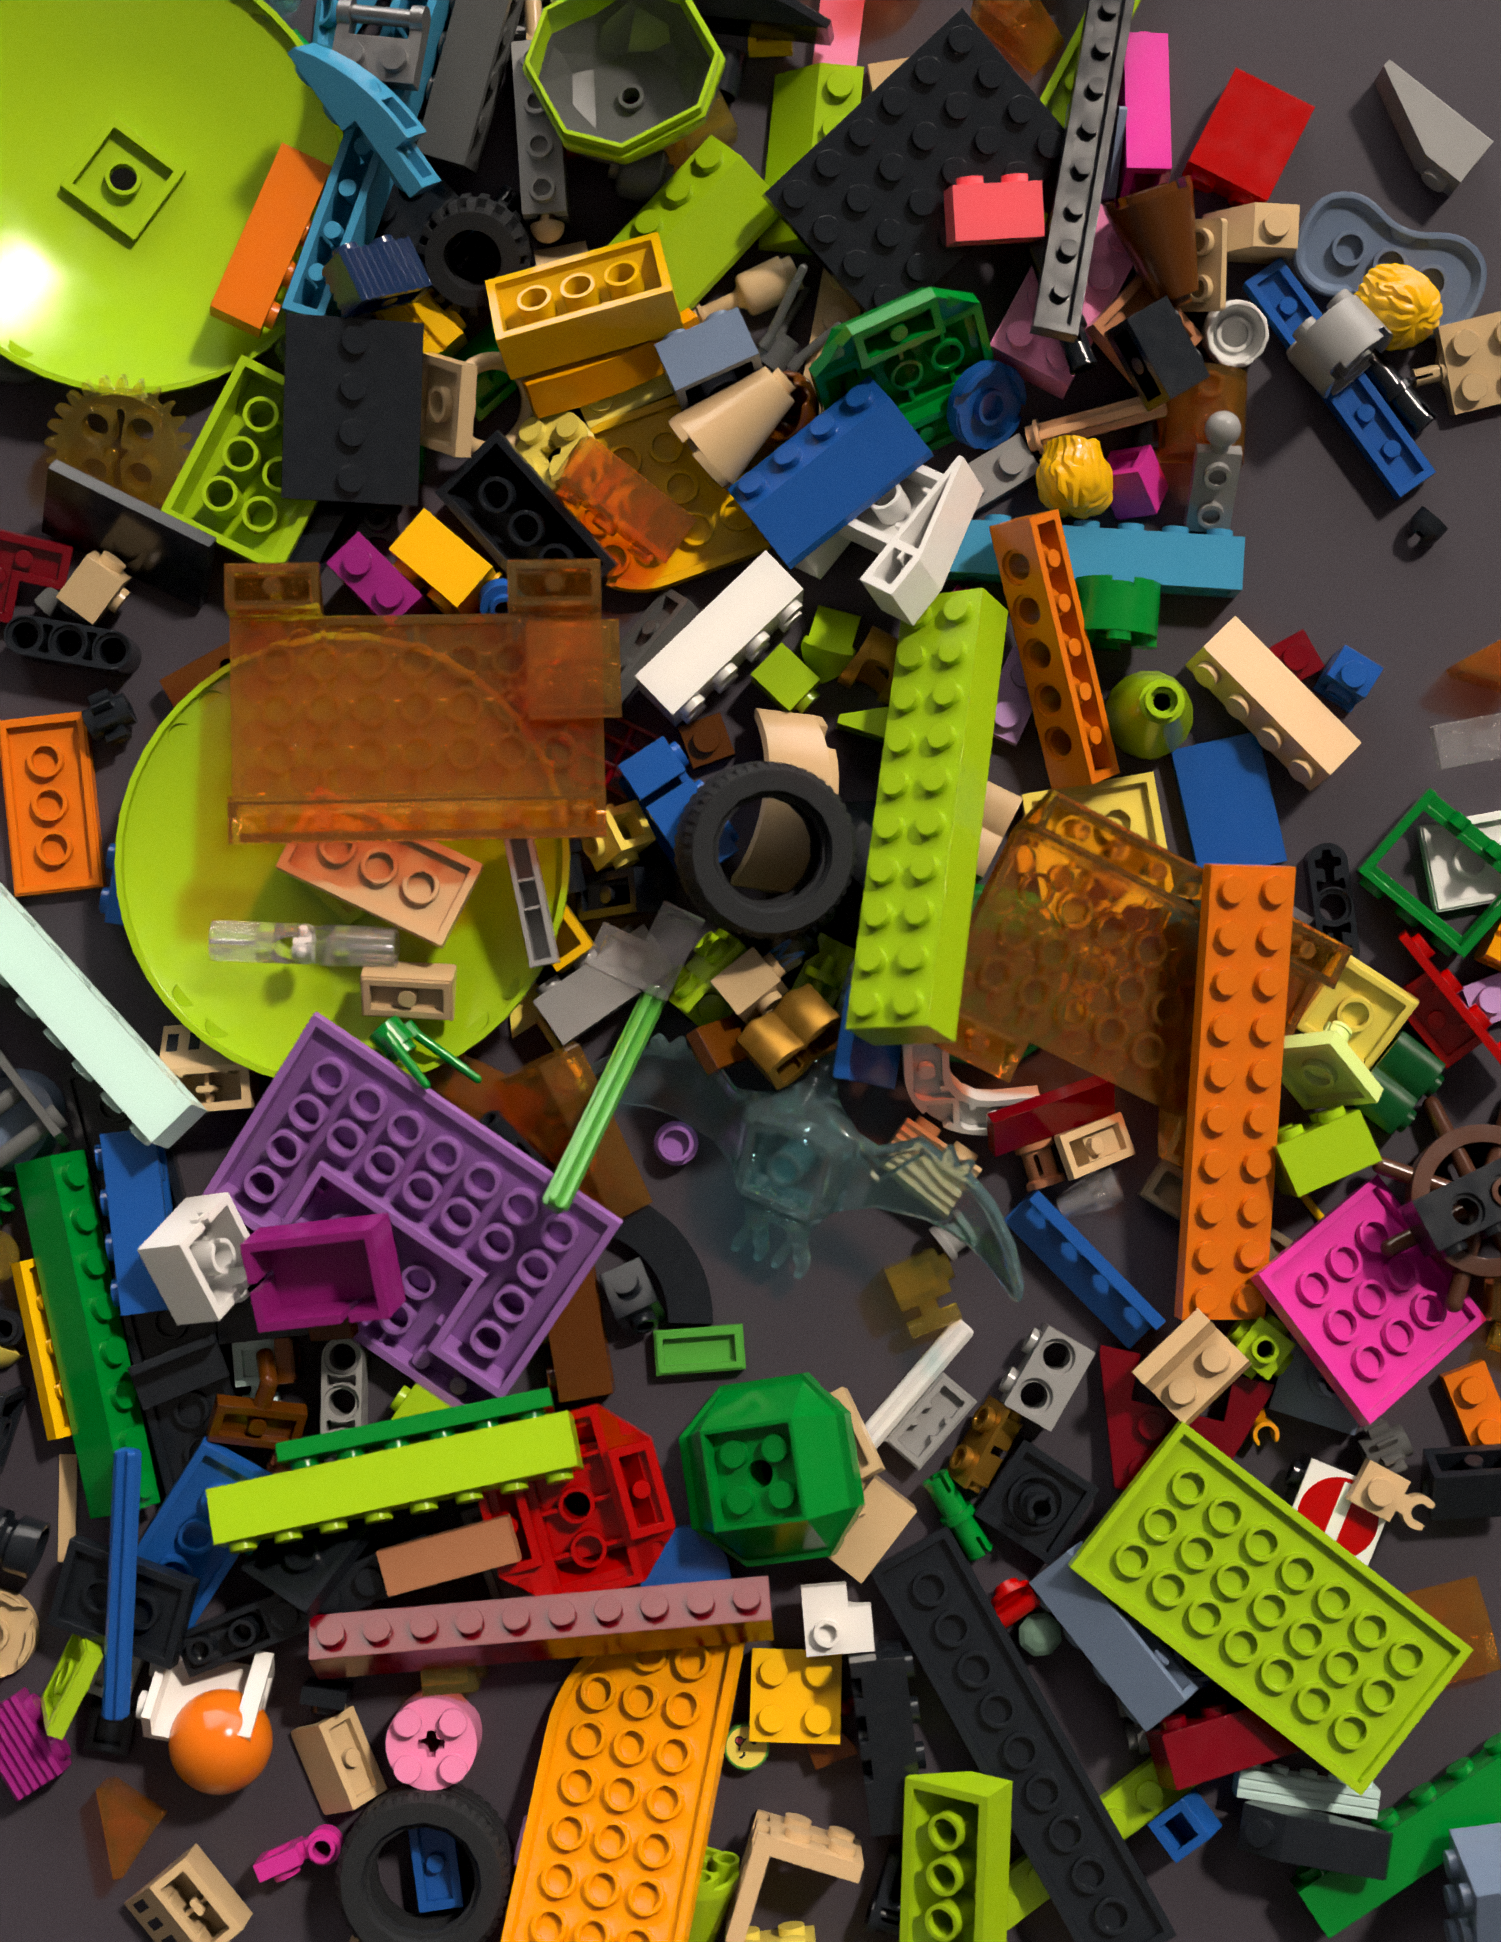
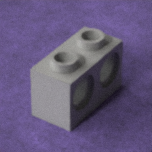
(1058, 1381)

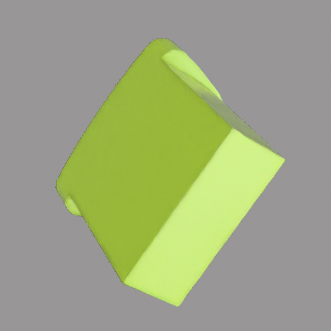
(830, 642)

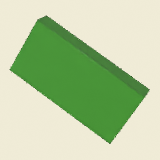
(699, 1349)

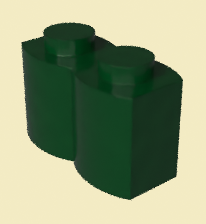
(1405, 1073)

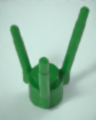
(395, 1042)

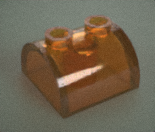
(1190, 410)

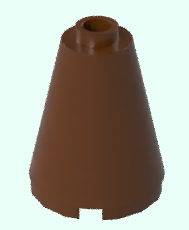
(1160, 238)

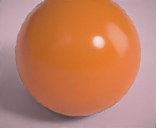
(207, 1746)

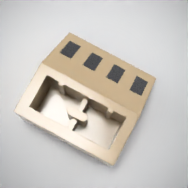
(207, 1073)
(189, 1903)

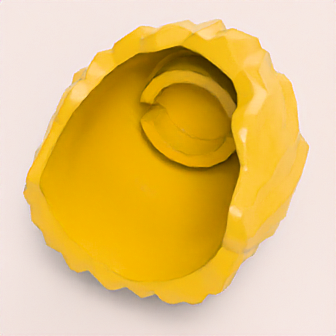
(1402, 302)
(1074, 477)

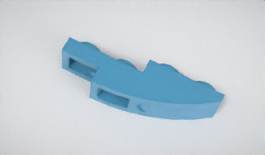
(359, 99)

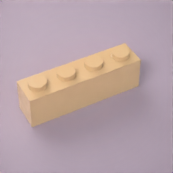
(1273, 704)

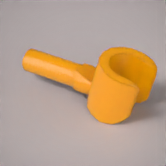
(1261, 1421)

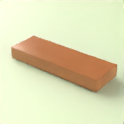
(449, 1555)

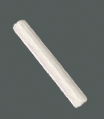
(917, 1381)

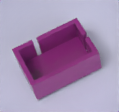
(323, 1272)

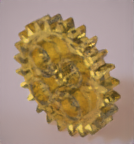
(160, 453)

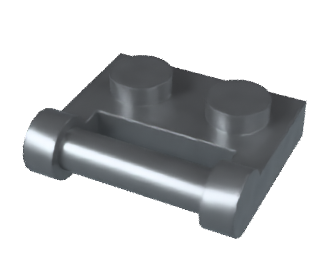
(390, 59)

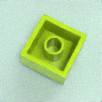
(1322, 1150)

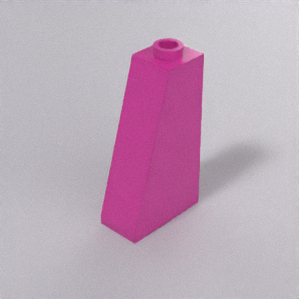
(1146, 94)

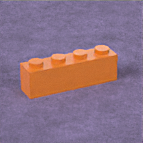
(270, 242)

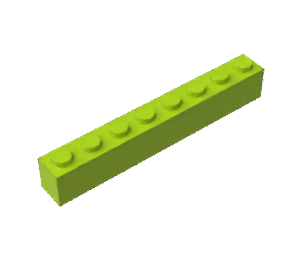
(394, 1480)

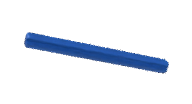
(121, 1583)

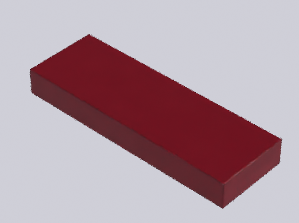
(1049, 1114)

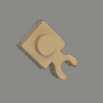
(1384, 1493)

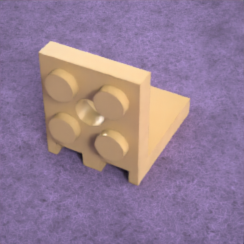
(793, 1841)

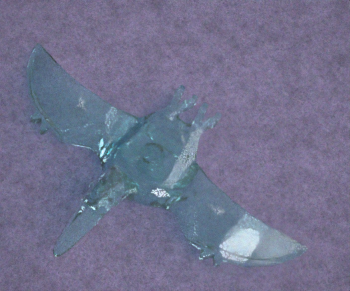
(805, 1159)

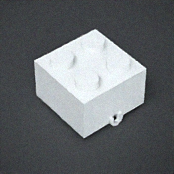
(199, 1259)

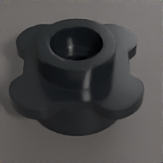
(386, 530)

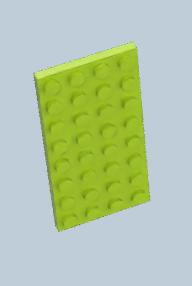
(1270, 1607)

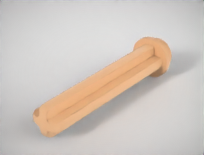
(1092, 422)

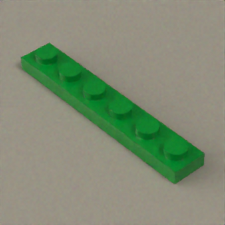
(401, 1431)

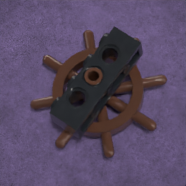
(1430, 1202)

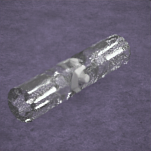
(311, 944)

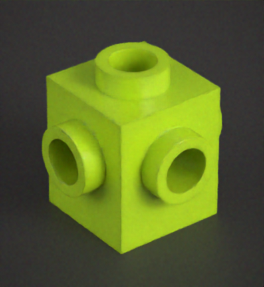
(1247, 1335)

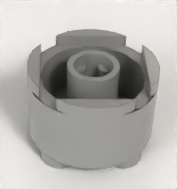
(1338, 344)

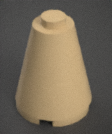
(734, 423)

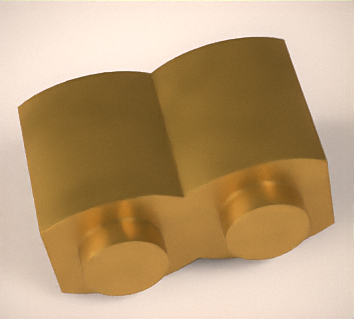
(791, 1036)

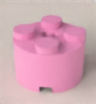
(416, 1758)

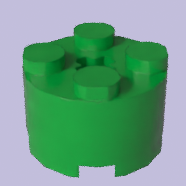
(1119, 611)

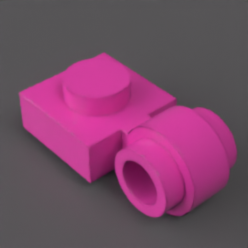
(286, 1858)

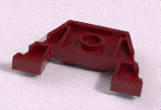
(1139, 1428)

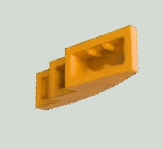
(597, 376)

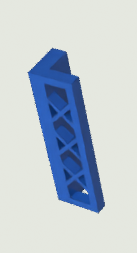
(1082, 1268)

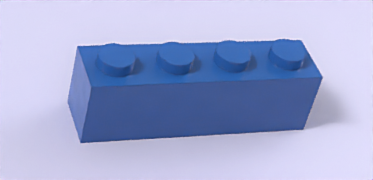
(137, 1204)

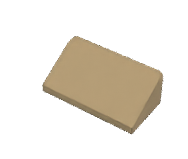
(409, 991)

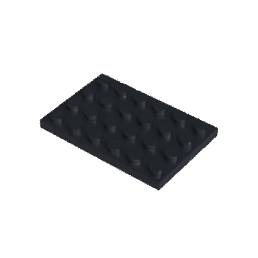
(877, 181)

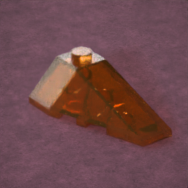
(547, 1105)

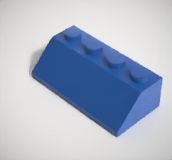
(830, 472)

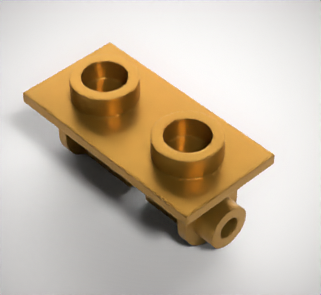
(991, 1426)

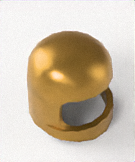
(877, 650)

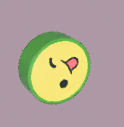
(740, 1751)

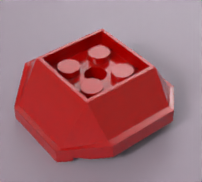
(611, 1541)

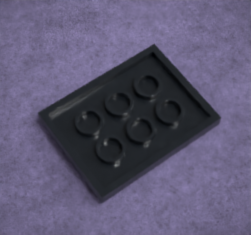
(351, 410)

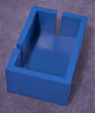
(662, 789)

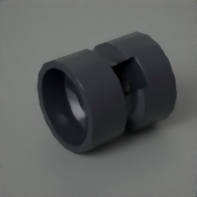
(22, 1543)

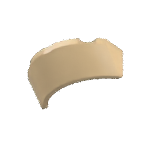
(780, 840)

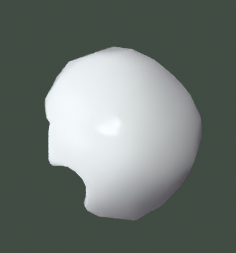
(1236, 334)

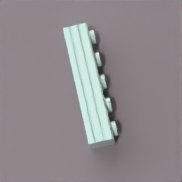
(1304, 1790)

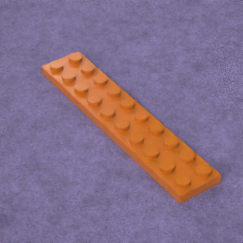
(1234, 1089)

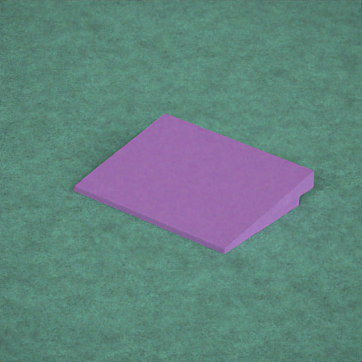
(465, 1210)

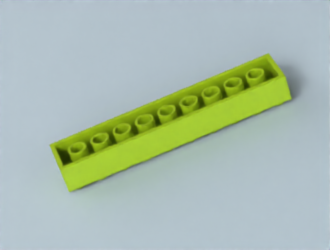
(928, 823)

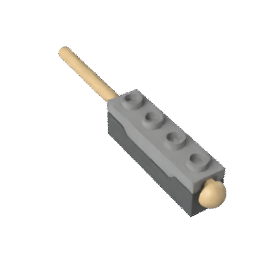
(540, 151)

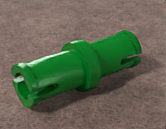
(957, 1515)

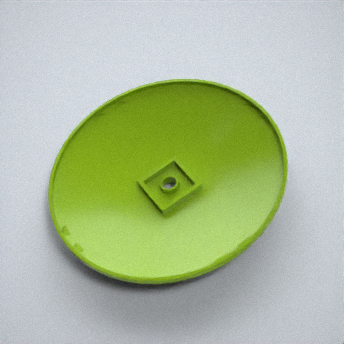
(197, 112)
(183, 874)

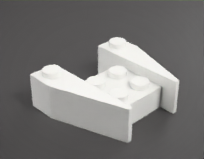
(915, 534)

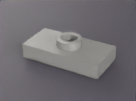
(930, 1420)

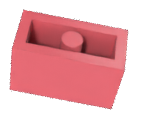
(994, 211)

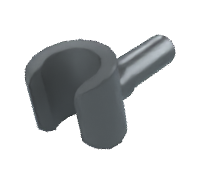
(51, 605)

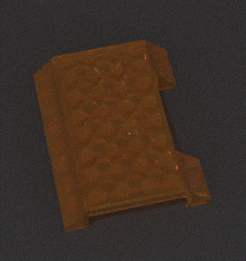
(403, 717)
(1095, 959)

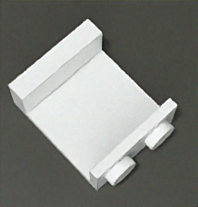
(174, 1688)

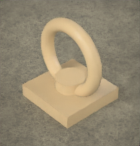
(450, 402)

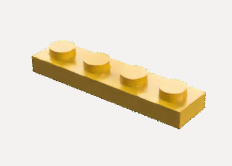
(41, 1350)

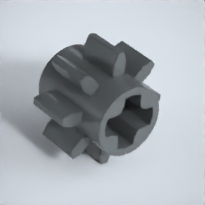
(1386, 1445)

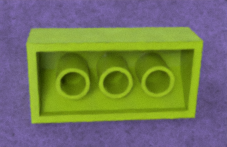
(804, 111)
(704, 218)
(955, 1858)

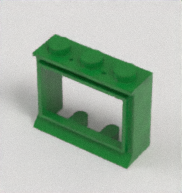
(1409, 907)

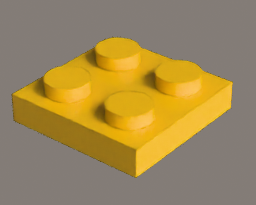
(795, 1697)

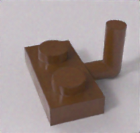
(258, 1419)

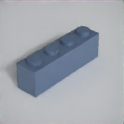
(1116, 1644)

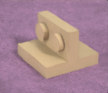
(1192, 1367)

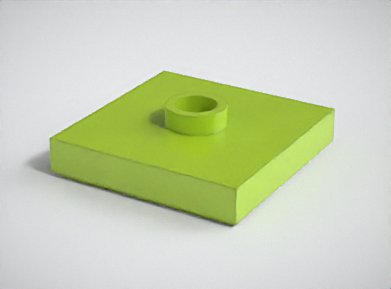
(69, 1684)

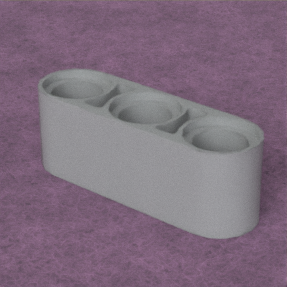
(351, 1378)

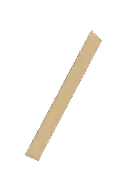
(67, 1502)

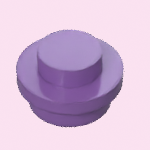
(676, 1143)

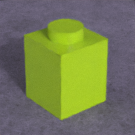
(786, 680)

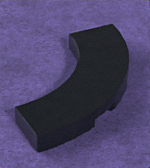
(672, 1262)

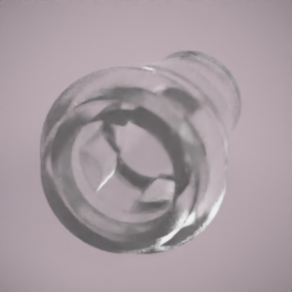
(1091, 1194)

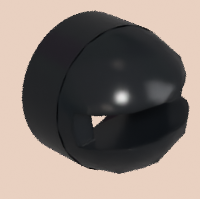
(1428, 525)

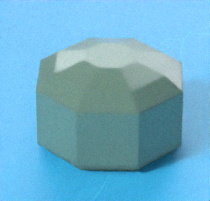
(1039, 1632)

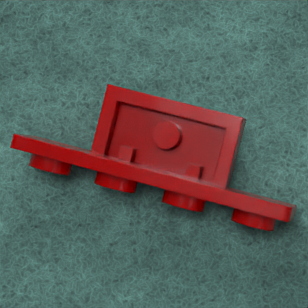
(1441, 1015)

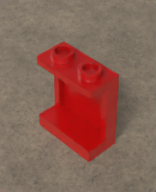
(1247, 140)

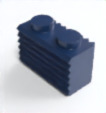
(376, 276)

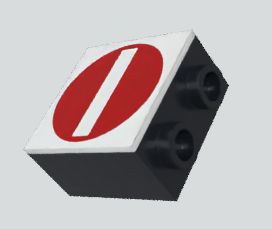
(1319, 1494)

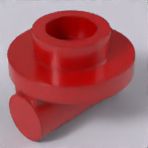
(1014, 1600)

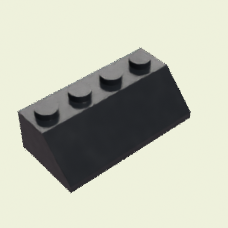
(516, 510)

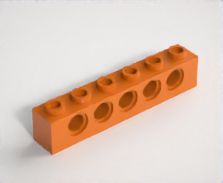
(1054, 649)

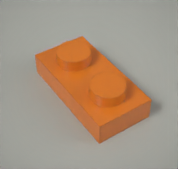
(1474, 1402)

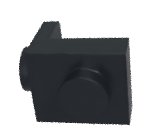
(633, 1298)

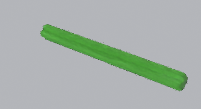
(602, 1104)

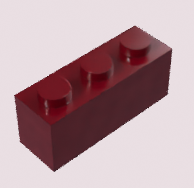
(1213, 1744)

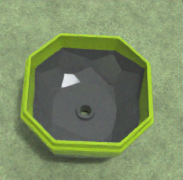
(605, 51)

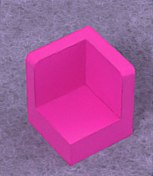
(1137, 482)

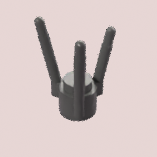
(776, 347)

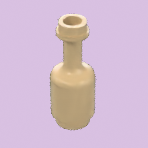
(755, 289)

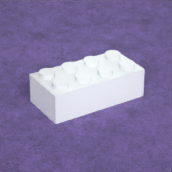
(721, 639)

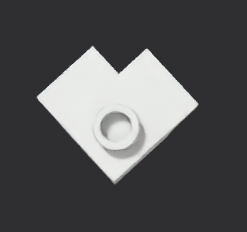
(833, 1622)

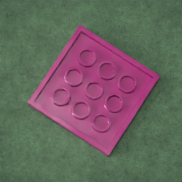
(1362, 1315)

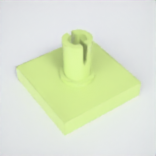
(1325, 1070)

